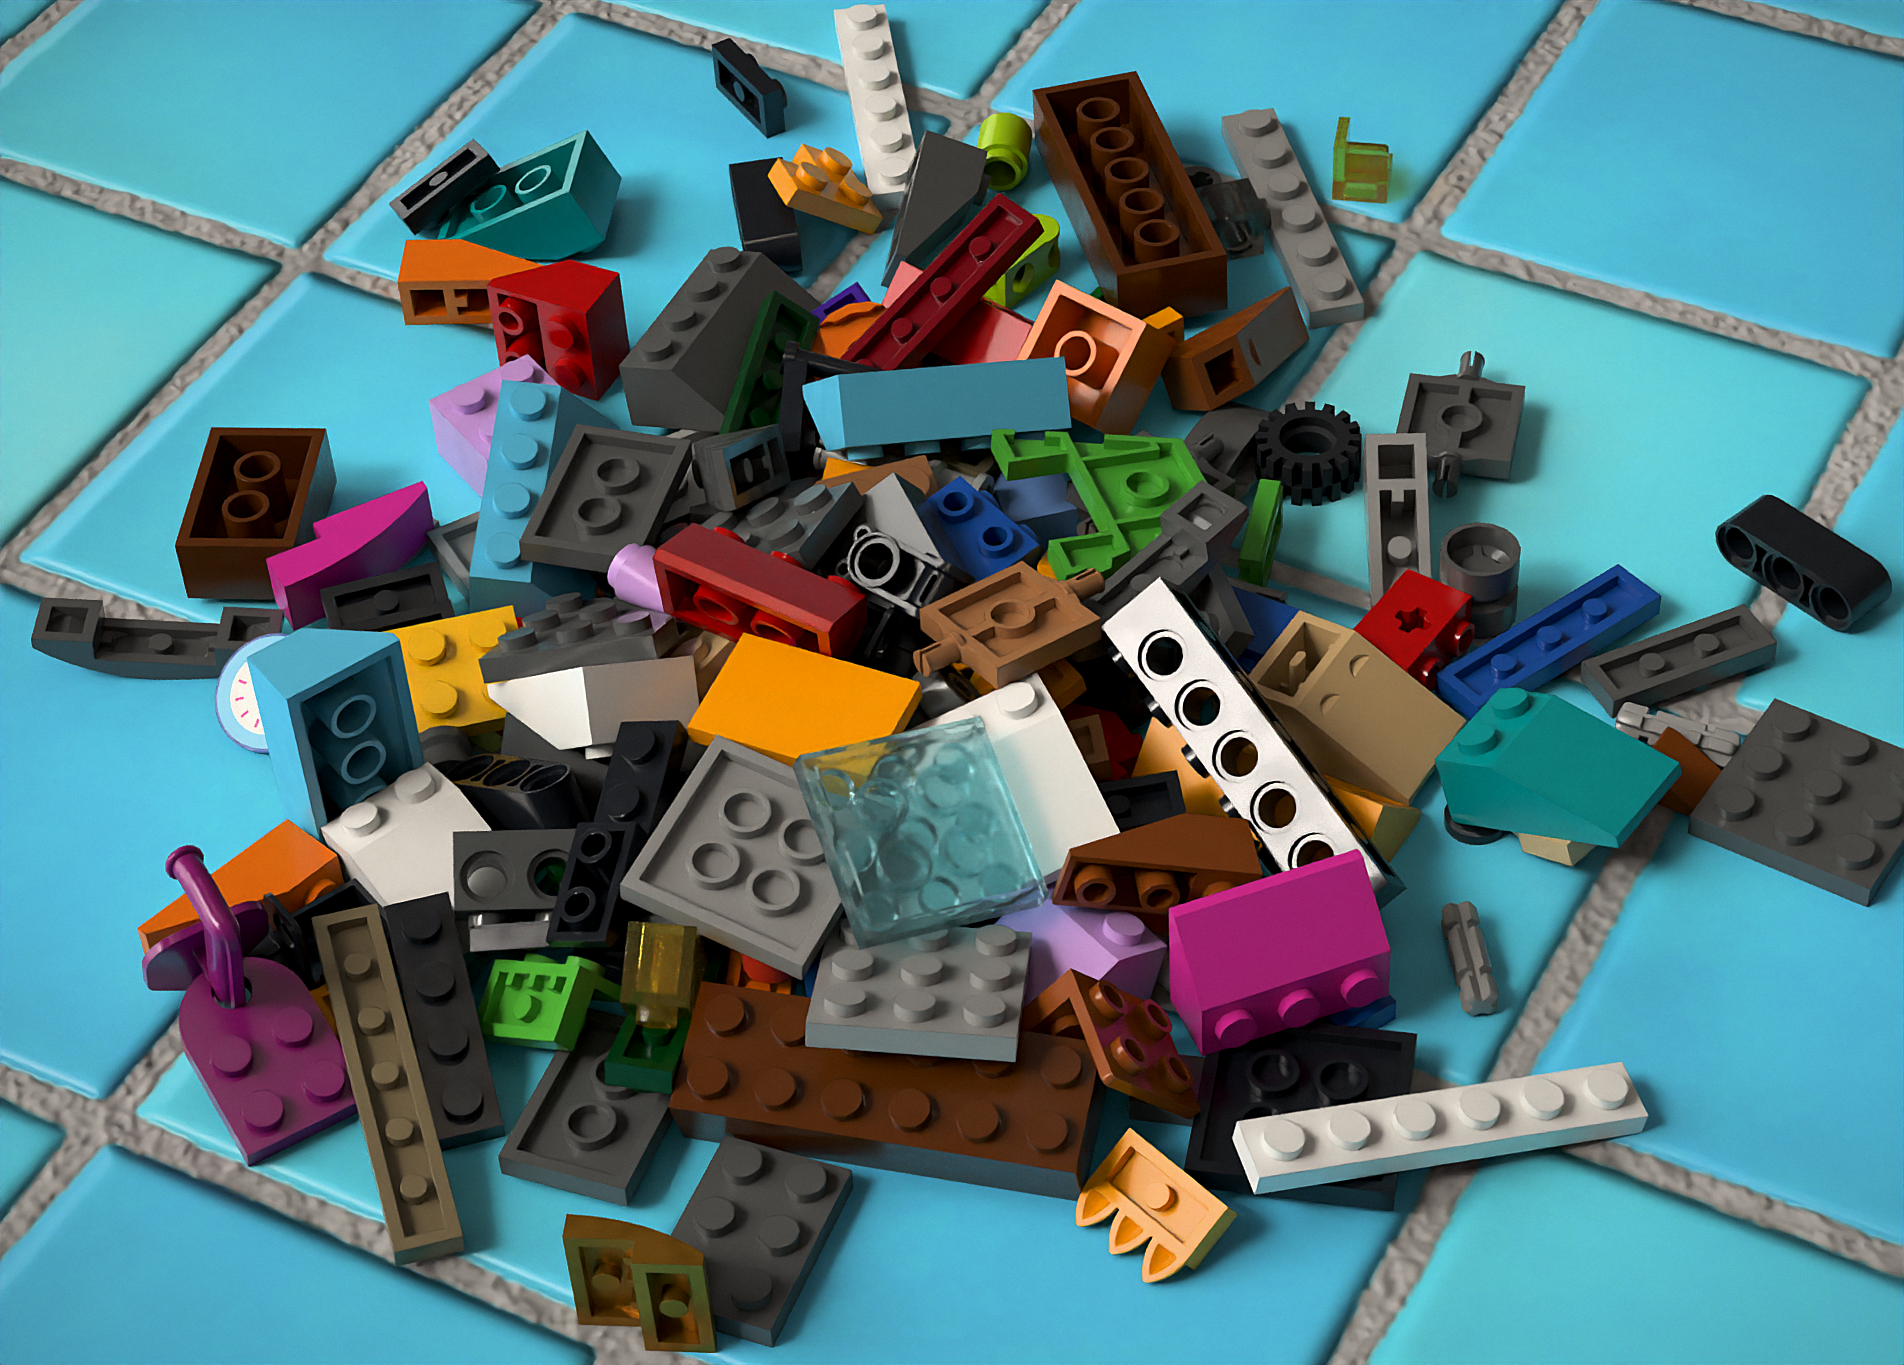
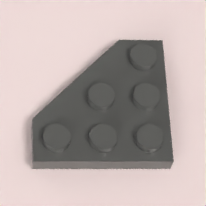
(578, 635)

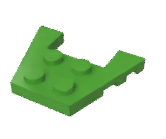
(1120, 482)

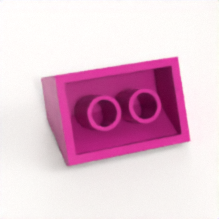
(1277, 953)

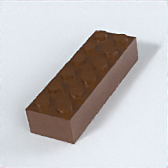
(1129, 198)
(921, 1115)

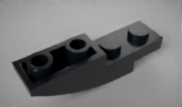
(631, 805)

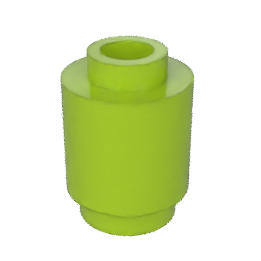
(1008, 147)

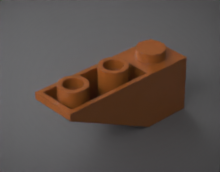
(1234, 353)
(1159, 865)

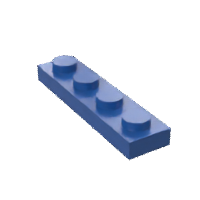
(1550, 640)

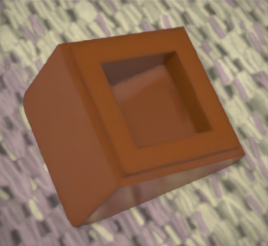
(1696, 775)

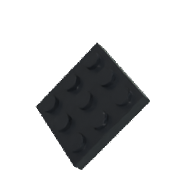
(1290, 1074)

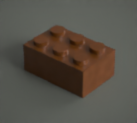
(249, 503)

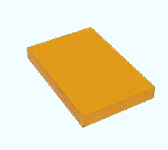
(800, 701)

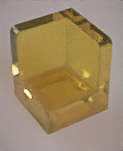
(1360, 169)

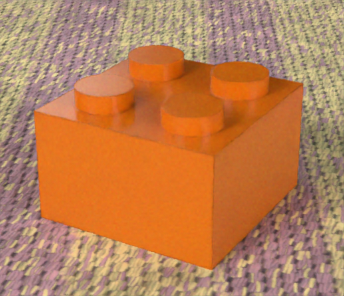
(1107, 356)

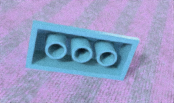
(939, 406)
(526, 445)
(334, 720)

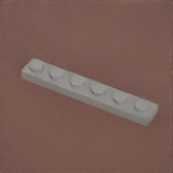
(1298, 225)

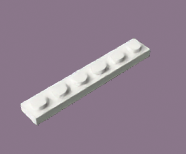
(876, 101)
(1438, 1127)

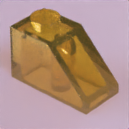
(662, 973)

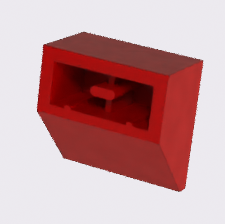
(565, 320)

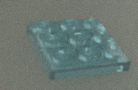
(920, 832)

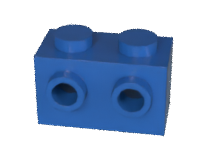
(982, 532)

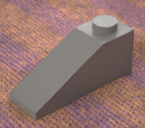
(1395, 508)

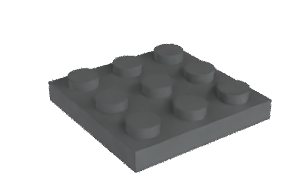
(1810, 803)

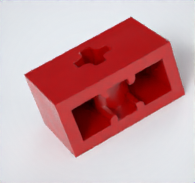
(1420, 625)

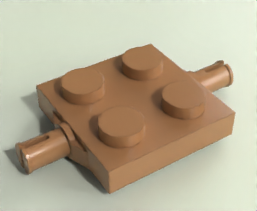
(1010, 624)

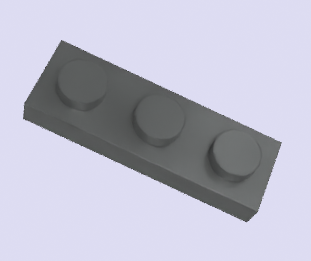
(1679, 660)

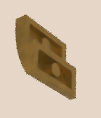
(640, 1280)

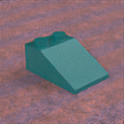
(542, 203)
(1551, 771)

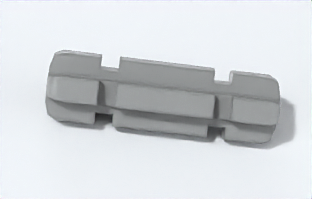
(1639, 724)
(1469, 958)

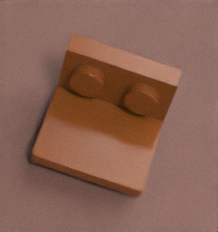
(1124, 1036)

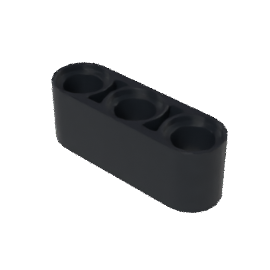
(763, 217)
(1803, 562)
(521, 792)

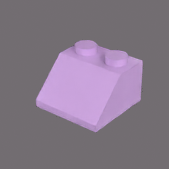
(1091, 941)

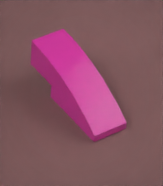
(348, 548)

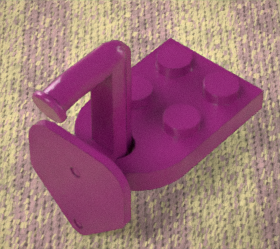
(263, 1061)

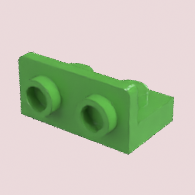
(541, 1001)

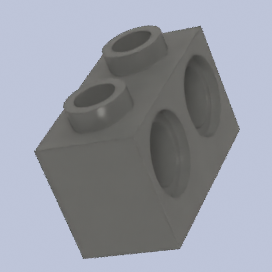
(519, 858)

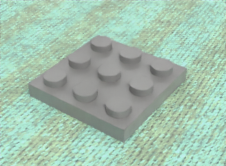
(740, 861)
(923, 994)

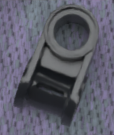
(914, 576)

